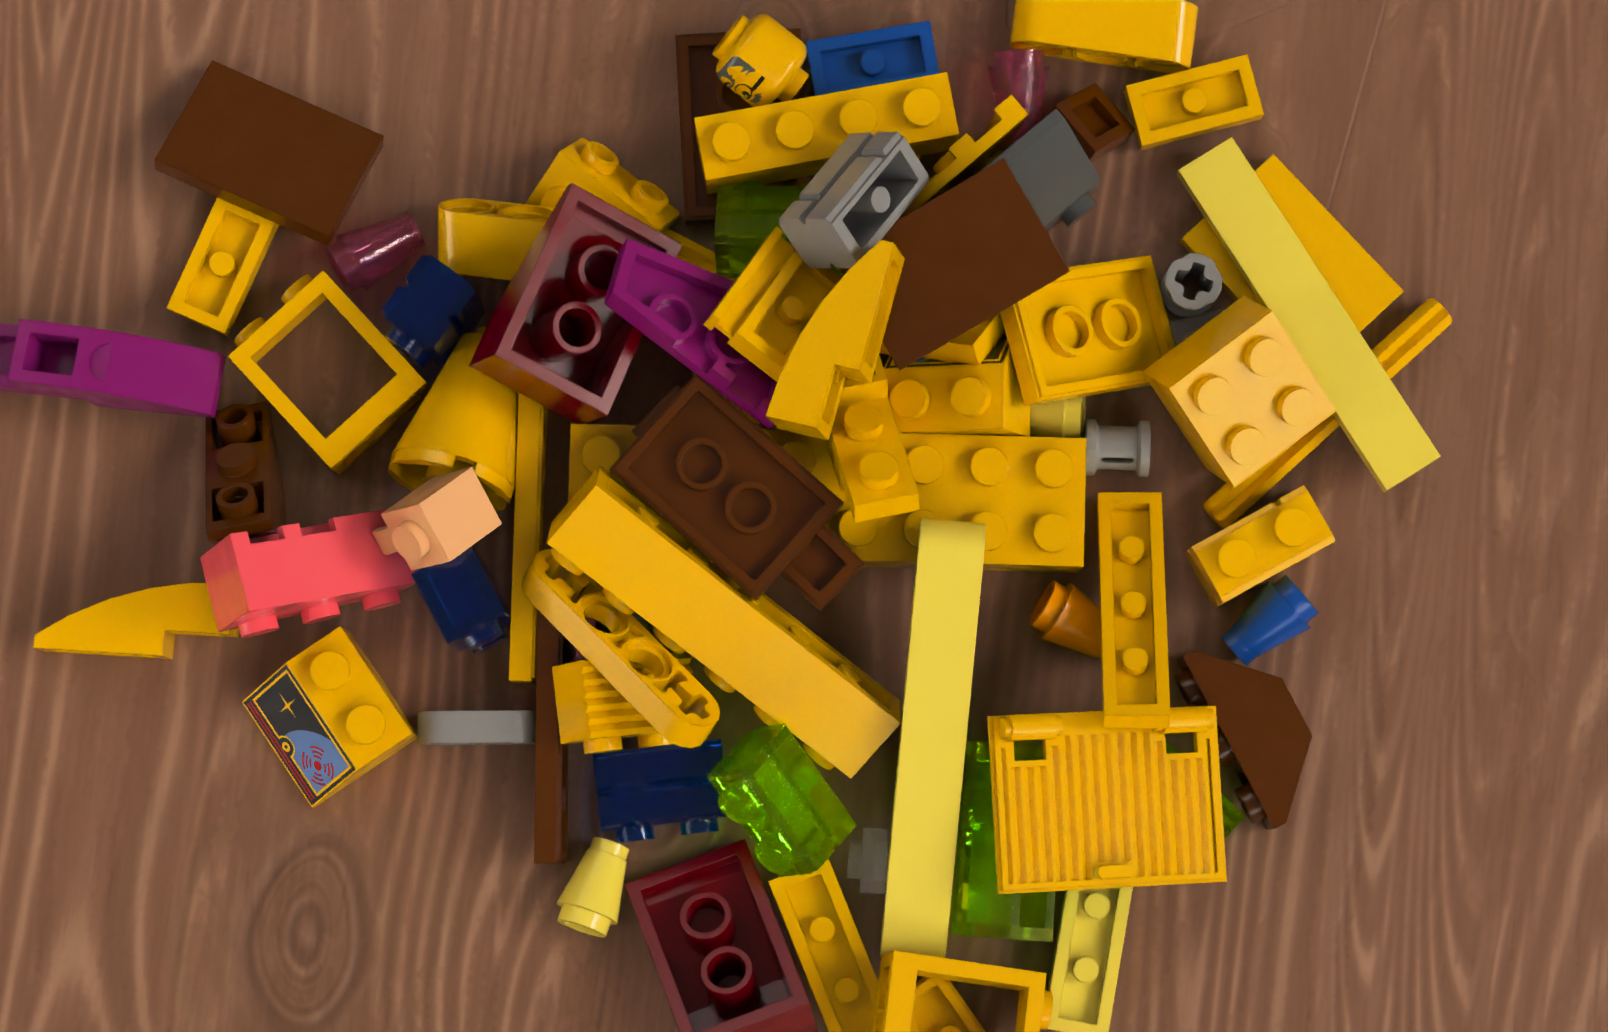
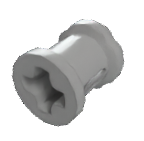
(1208, 280)
(1118, 447)

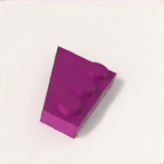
(670, 305)

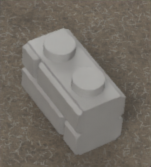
(854, 199)

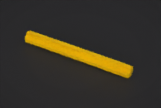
(1393, 354)

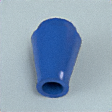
(1270, 620)

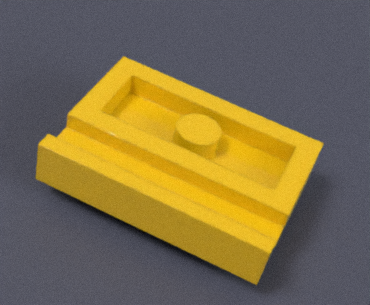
(771, 303)

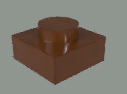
(1095, 121)

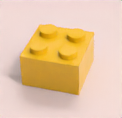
(1239, 391)

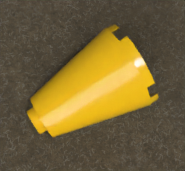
(462, 425)

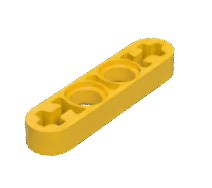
(680, 714)

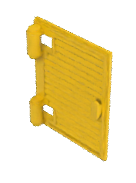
(1105, 803)

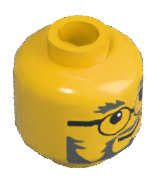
(761, 60)

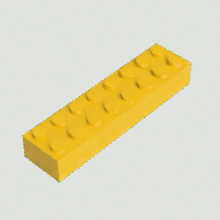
(1017, 485)

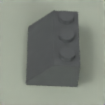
(1053, 171)

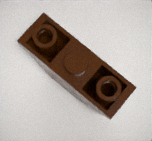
(243, 473)
(1256, 731)

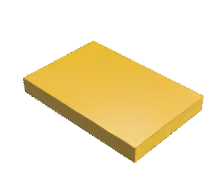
(1348, 269)
(1088, 331)

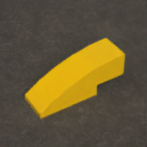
(837, 344)
(135, 624)

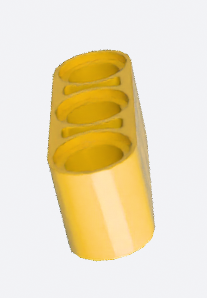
(1109, 32)
(487, 235)

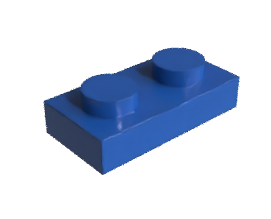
(871, 57)

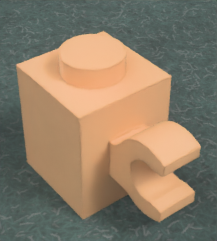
(438, 520)

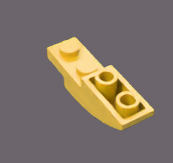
(870, 452)

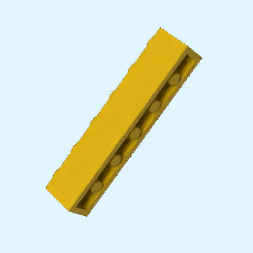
(739, 641)

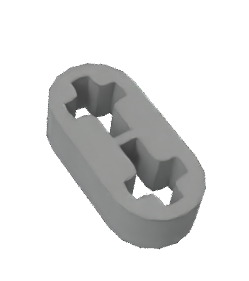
(476, 727)

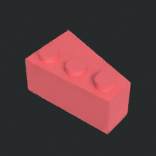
(302, 574)

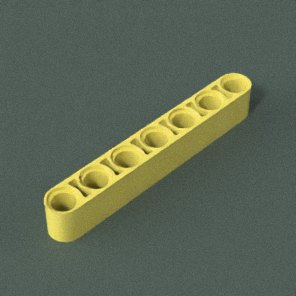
(933, 736)

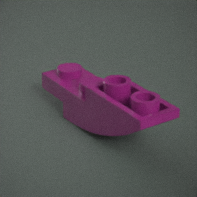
(109, 368)

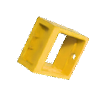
(372, 418)
(898, 984)

